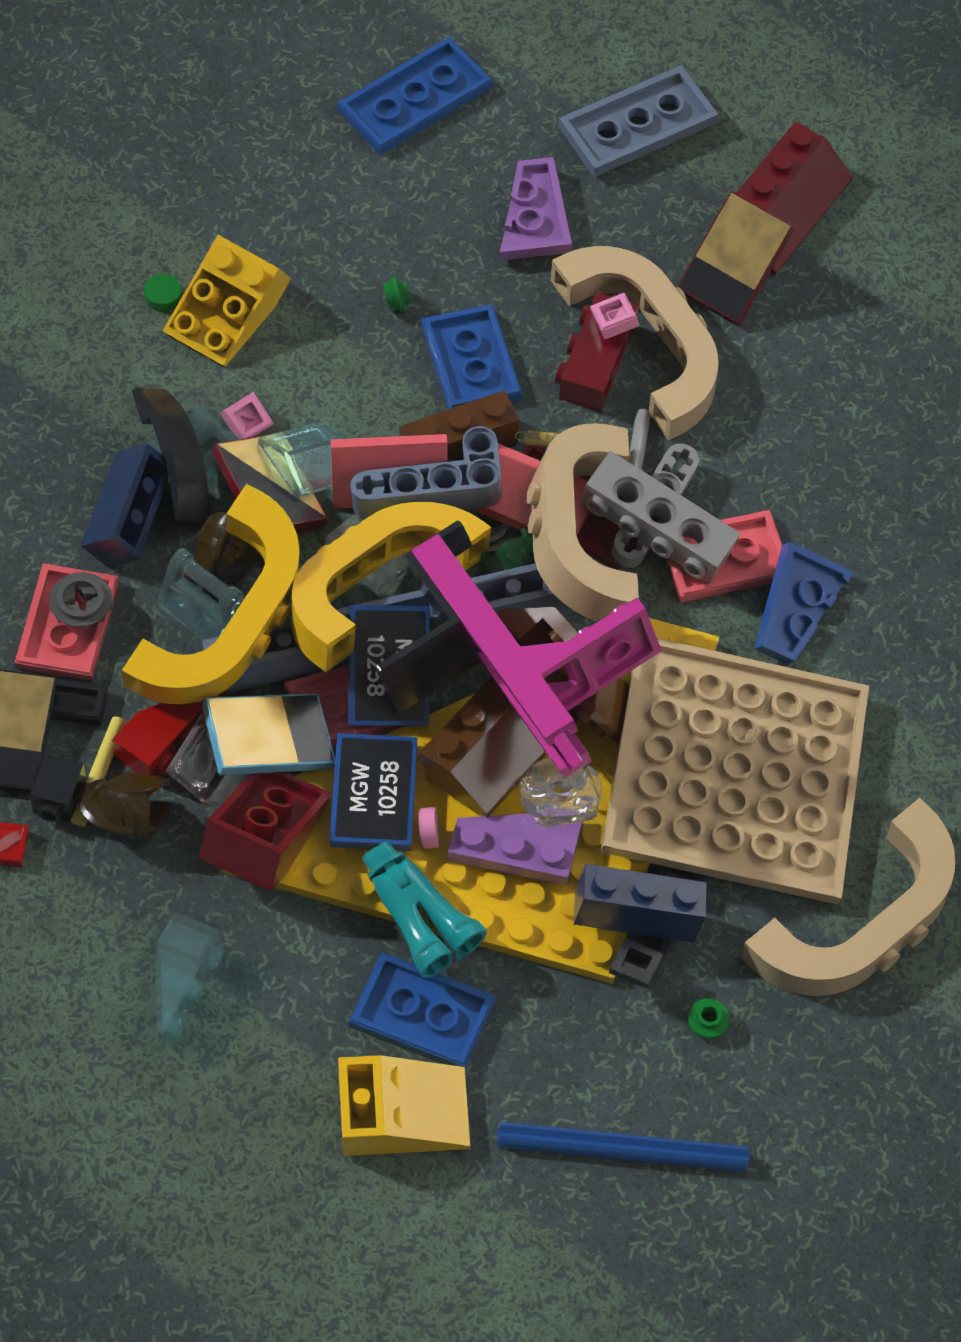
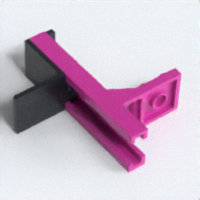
(477, 635)

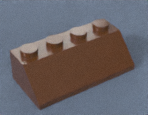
(484, 749)

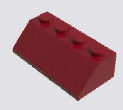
(797, 183)

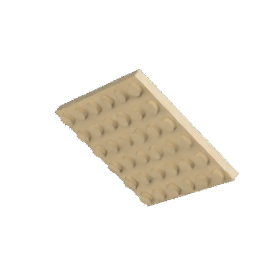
(737, 771)

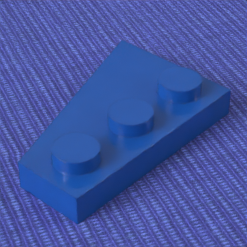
(797, 599)

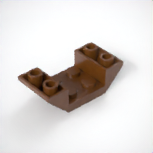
(547, 625)

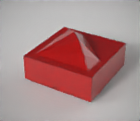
(13, 844)

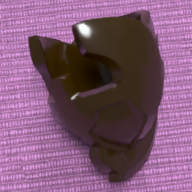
(224, 553)
(124, 806)

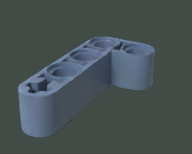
(384, 487)

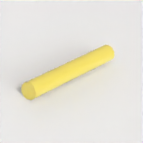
(101, 763)

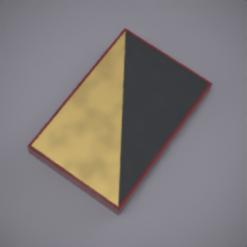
(246, 463)

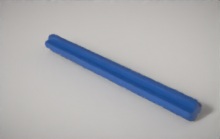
(623, 1146)

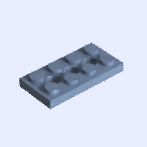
(636, 140)

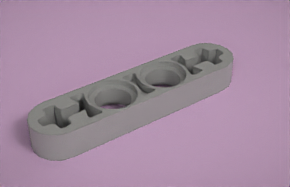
(678, 484)

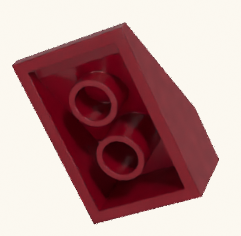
(263, 827)

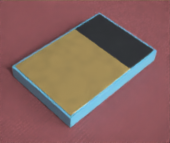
(268, 734)

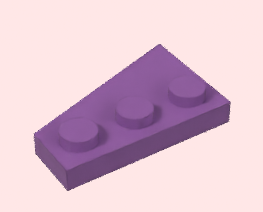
(536, 213)
(516, 846)

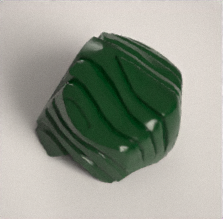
(510, 554)

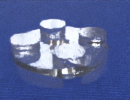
(555, 808)

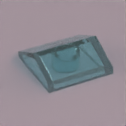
(303, 456)

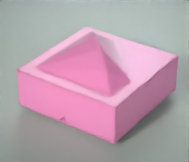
(614, 316)
(247, 417)

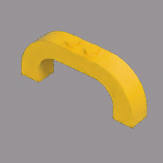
(316, 625)
(205, 674)

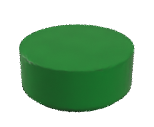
(162, 292)

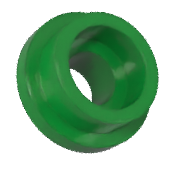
(397, 294)
(706, 1029)

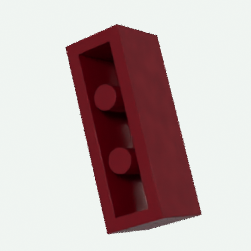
(592, 361)

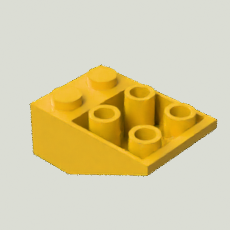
(226, 301)
(401, 1106)

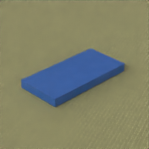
(414, 95)

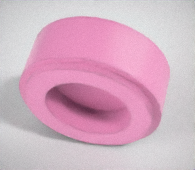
(428, 828)

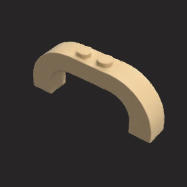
(617, 271)
(561, 561)
(831, 970)

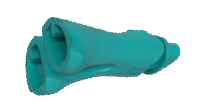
(404, 892)

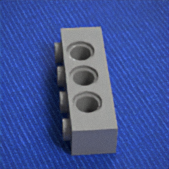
(652, 498)

